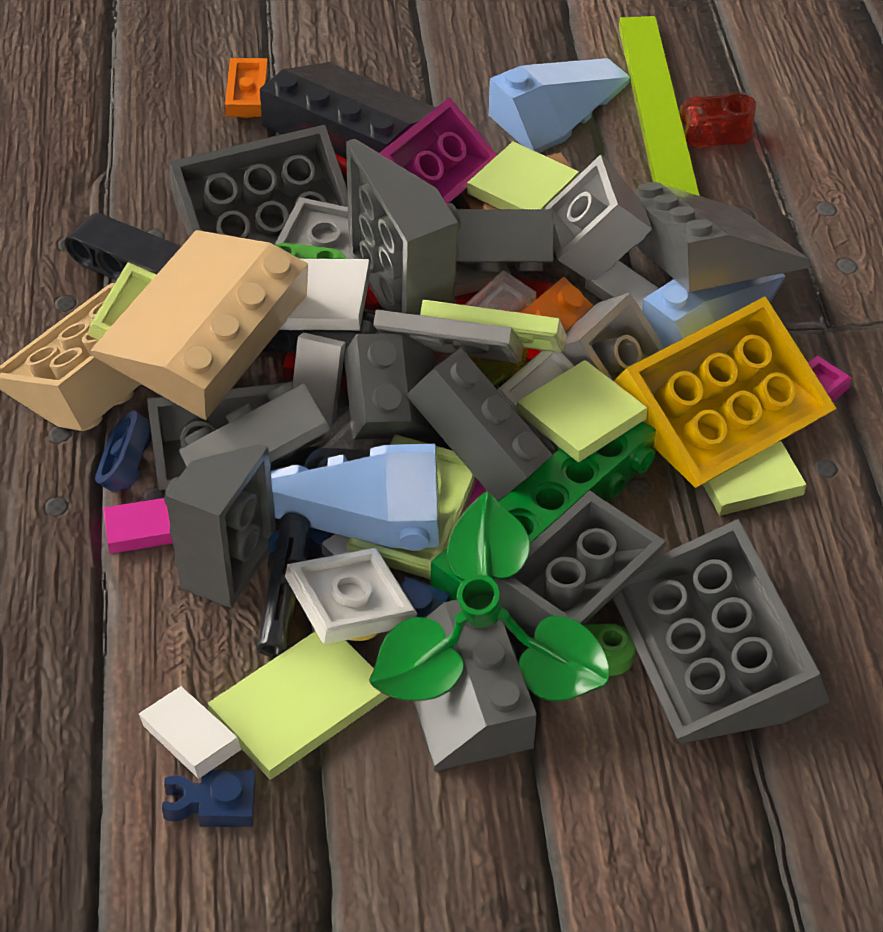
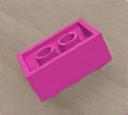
(442, 150)

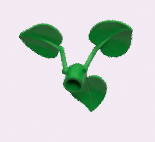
(485, 544)

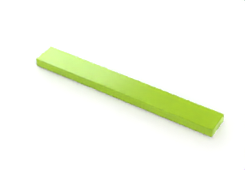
(656, 104)

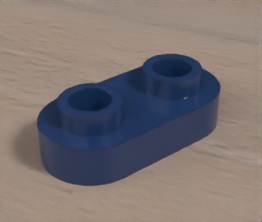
(123, 453)

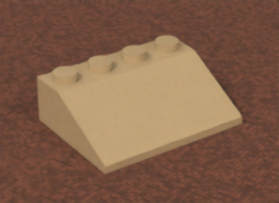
(205, 318)
(62, 378)

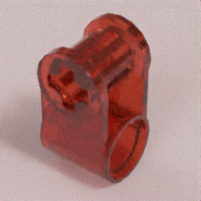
(722, 120)

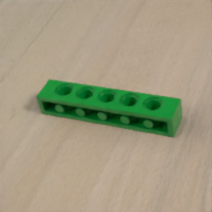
(560, 484)

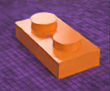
(243, 86)
(561, 302)

